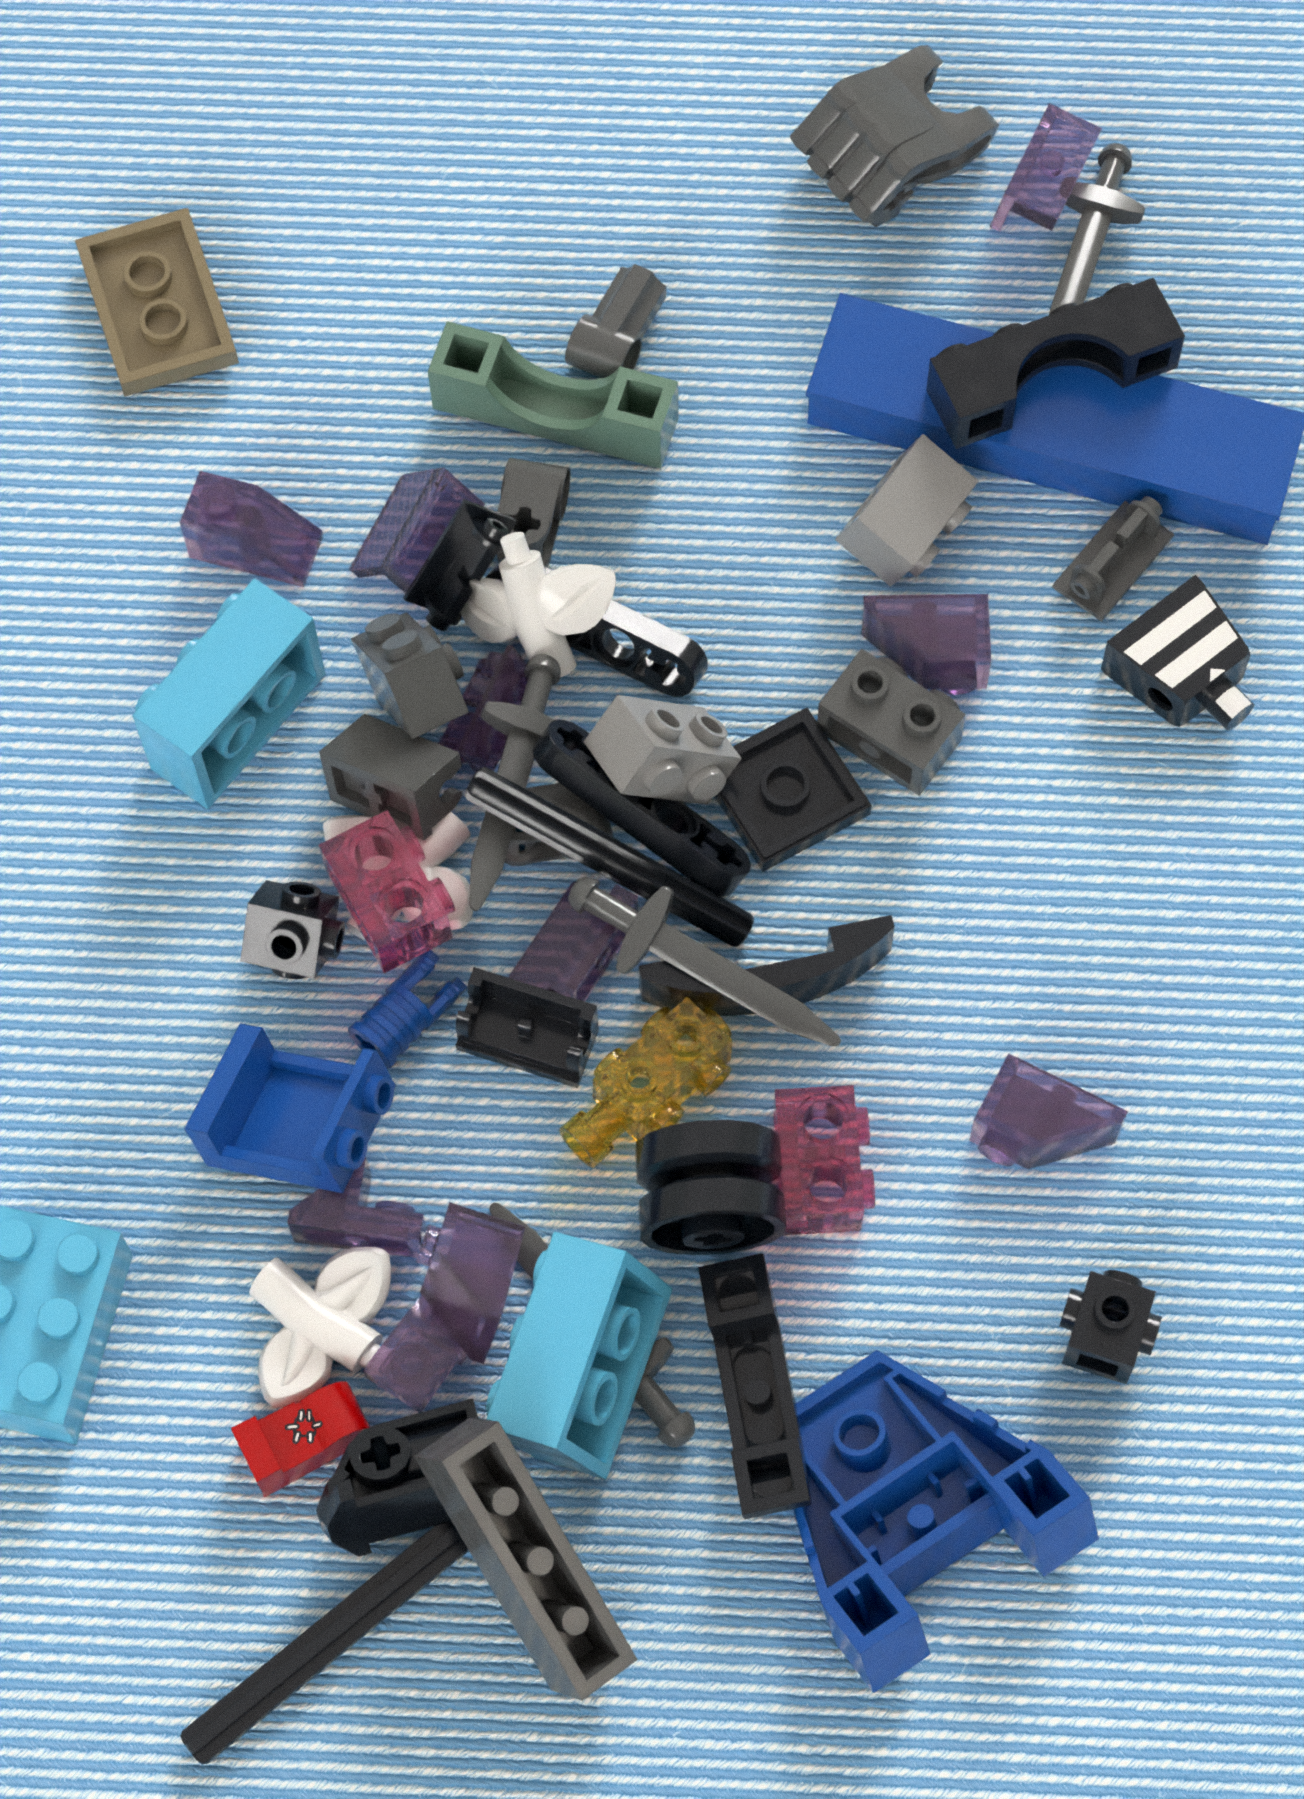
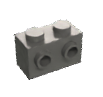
(411, 673)
(891, 720)

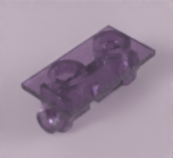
(495, 680)

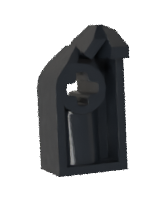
(380, 1485)

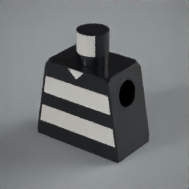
(1182, 659)

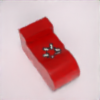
(300, 1436)

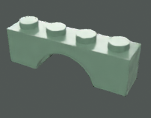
(490, 382)

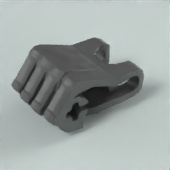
(884, 136)

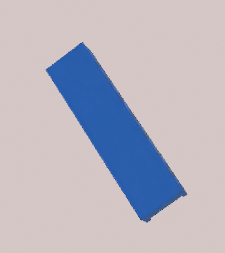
(1073, 429)

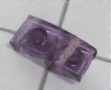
(415, 1357)

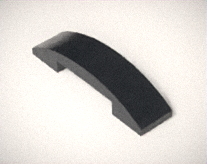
(850, 954)
(755, 1386)

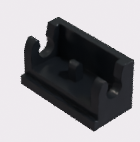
(527, 1027)

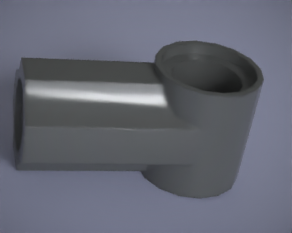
(617, 326)

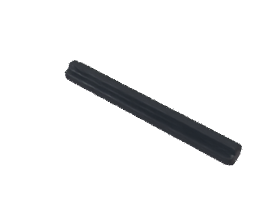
(607, 855)
(323, 1642)

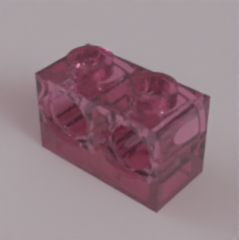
(378, 894)
(816, 1160)

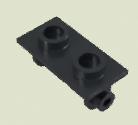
(458, 557)

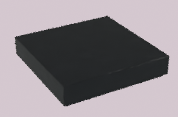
(790, 790)

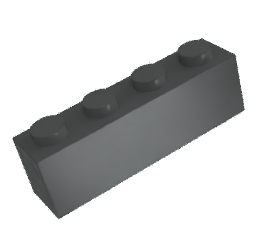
(525, 1557)

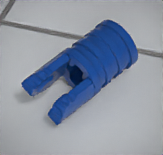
(400, 1014)

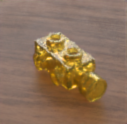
(673, 1076)

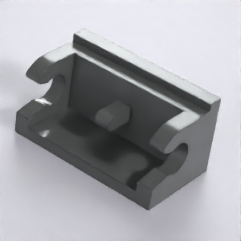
(383, 769)

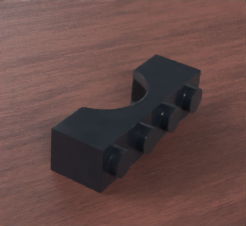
(1121, 334)

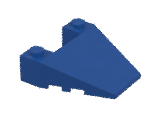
(908, 1490)

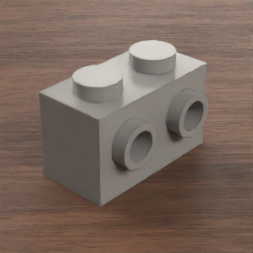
(908, 511)
(662, 750)

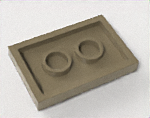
(156, 302)

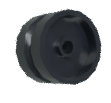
(710, 1187)

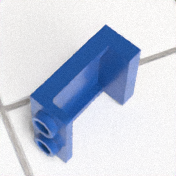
(289, 1112)

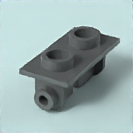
(1115, 557)

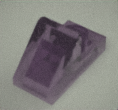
(348, 1223)

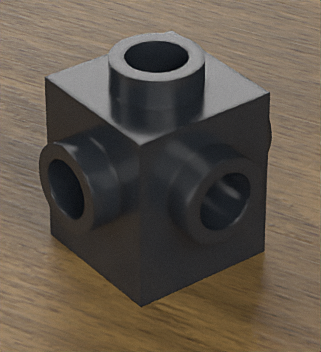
(292, 929)
(1109, 1325)

